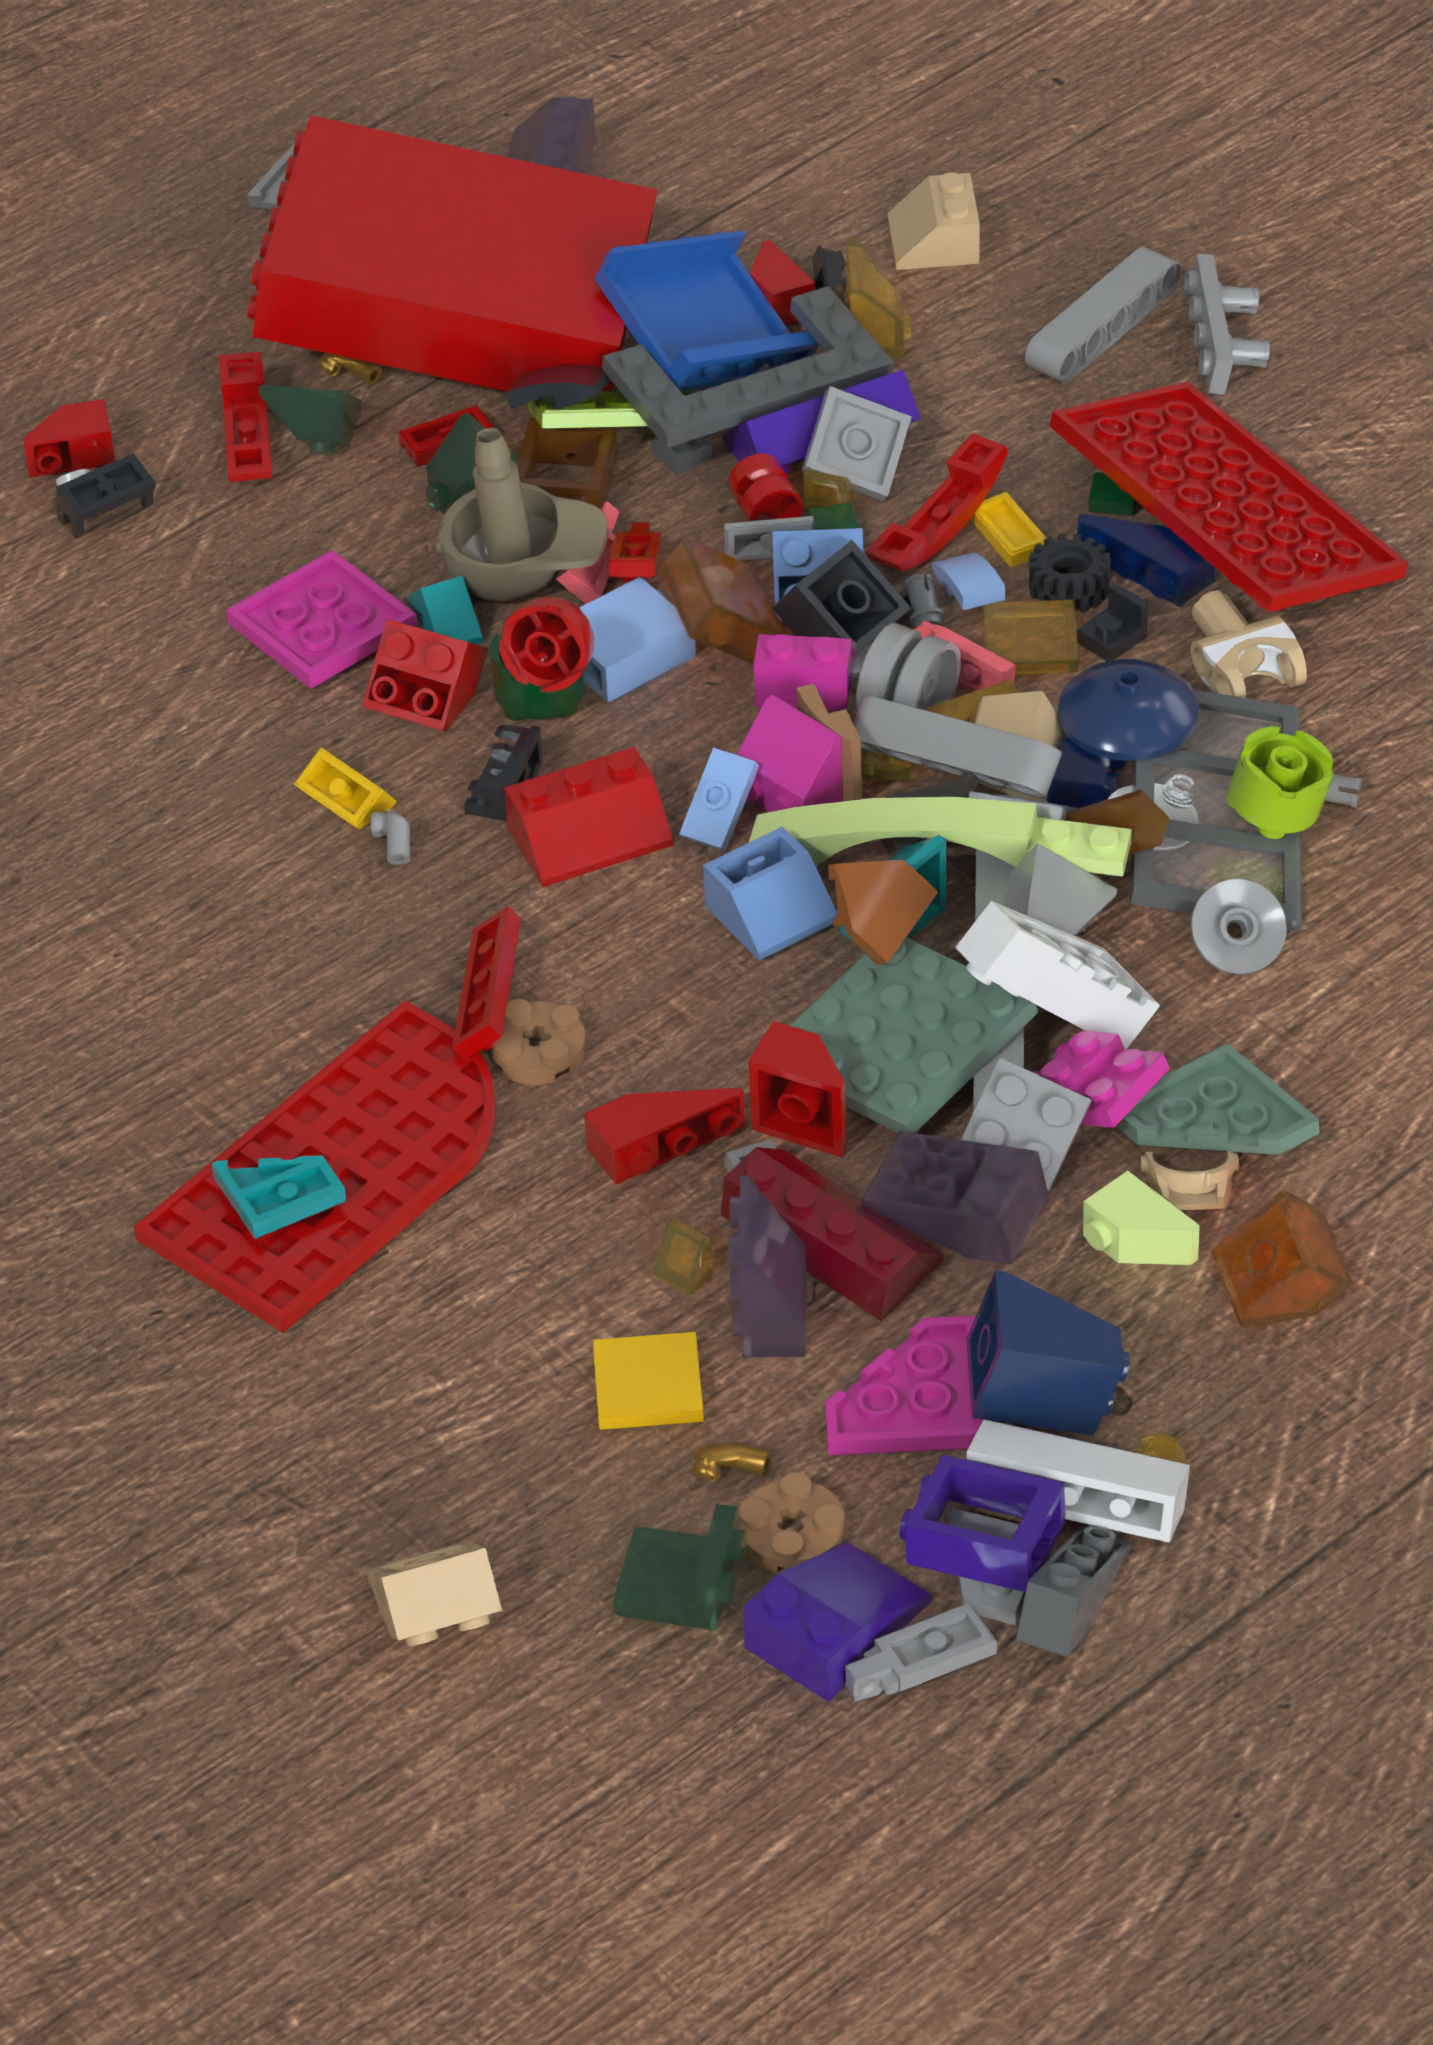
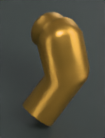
(366, 371)
(732, 1455)

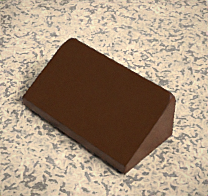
(1127, 811)

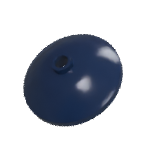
(1128, 710)

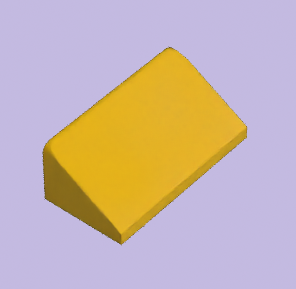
(343, 789)

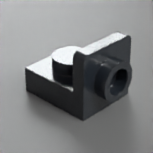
(1116, 627)

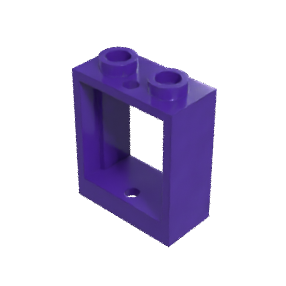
(978, 1554)

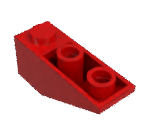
(659, 1126)

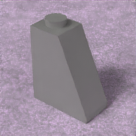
(1056, 891)

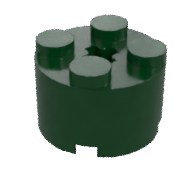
(527, 700)

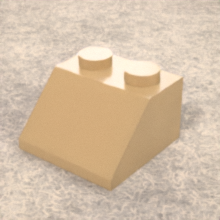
(936, 224)
(435, 1592)

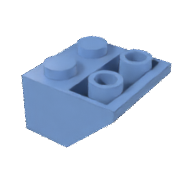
(803, 551)
(768, 893)

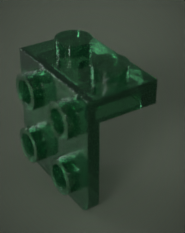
(680, 1574)

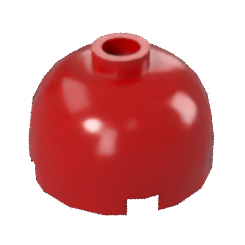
(547, 643)

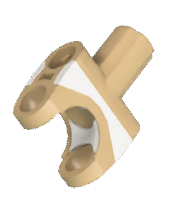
(1242, 649)

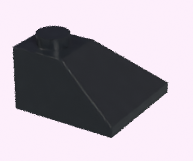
(842, 600)

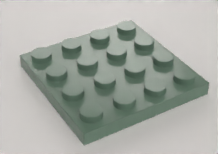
(911, 1032)

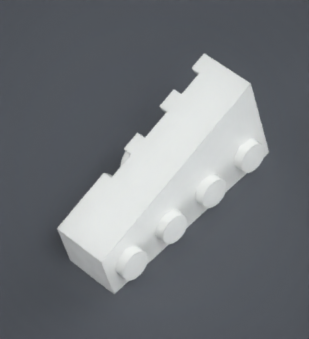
(1056, 972)

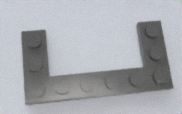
(848, 360)

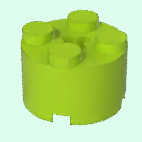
(1280, 781)

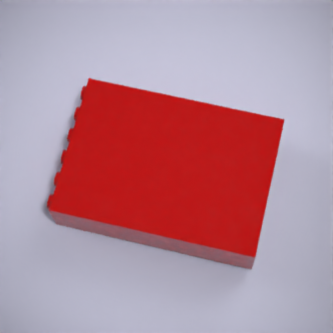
(441, 257)

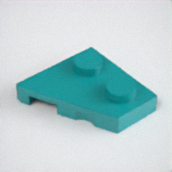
(279, 1191)

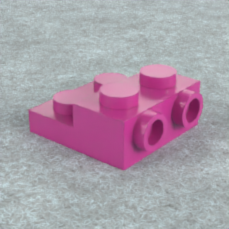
(1105, 1073)

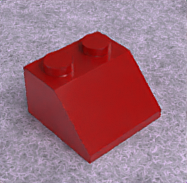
(797, 1090)

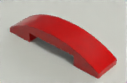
(245, 417)
(947, 510)

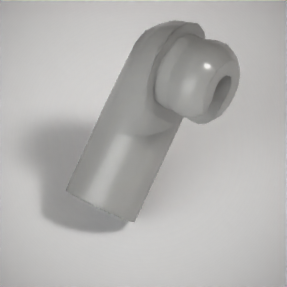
(397, 832)

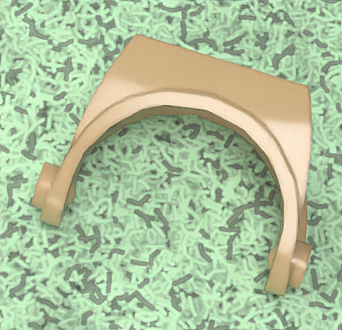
(1177, 1185)

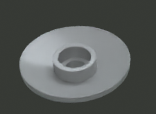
(1254, 911)

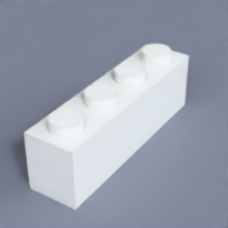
(1100, 1482)

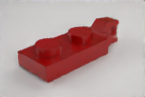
(635, 553)

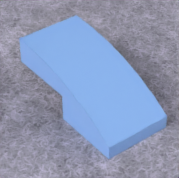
(969, 580)

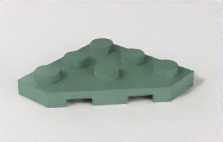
(1220, 1106)

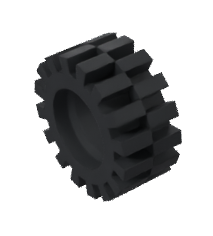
(1070, 556)

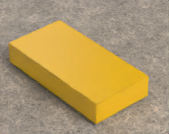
(1007, 528)

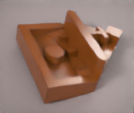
(879, 903)

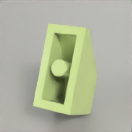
(1139, 1225)

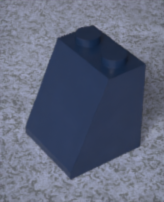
(1041, 1360)

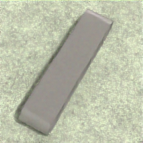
(1103, 314)
(956, 746)

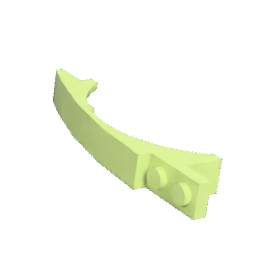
(992, 826)

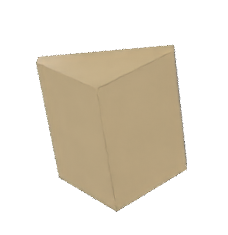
(1024, 715)

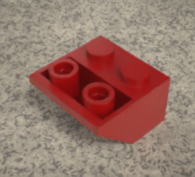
(423, 675)

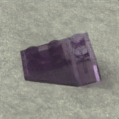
(961, 1193)
(766, 1277)

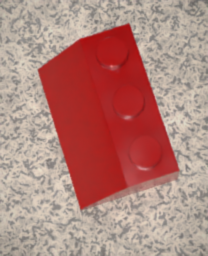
(587, 816)

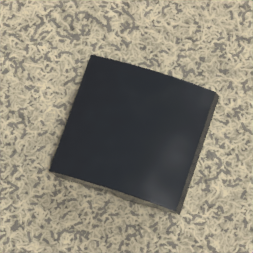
(565, 383)

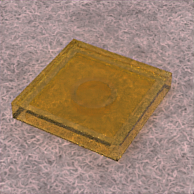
(1033, 635)

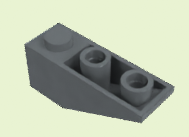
(1071, 1589)

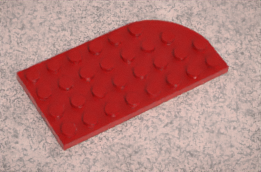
(396, 1126)

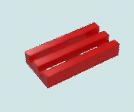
(426, 438)

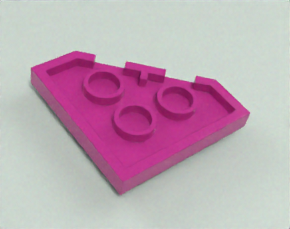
(909, 1396)

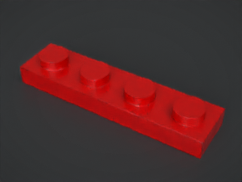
(486, 983)

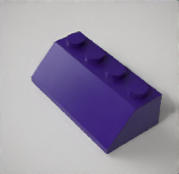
(790, 430)

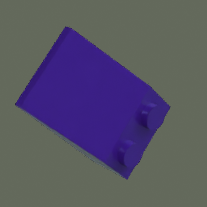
(828, 1616)

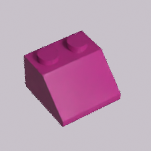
(798, 661)
(795, 756)

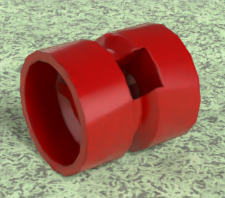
(764, 489)

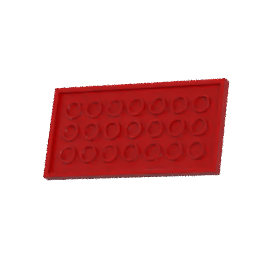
(1228, 496)

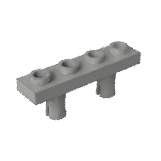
(1206, 308)

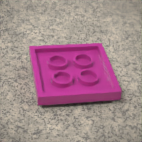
(318, 618)

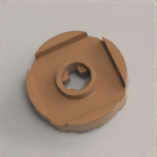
(542, 1020)
(785, 1501)

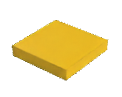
(647, 1380)

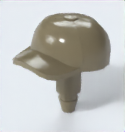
(511, 533)

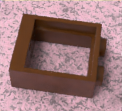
(570, 446)

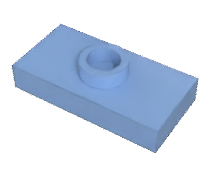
(719, 799)

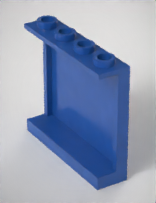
(698, 309)

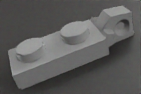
(921, 1653)

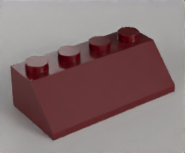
(844, 1241)

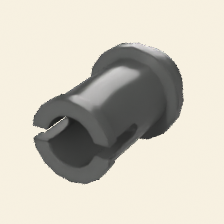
(923, 601)

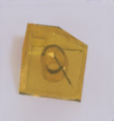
(876, 301)

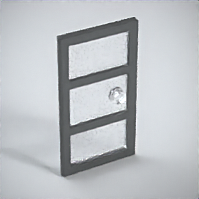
(1204, 834)

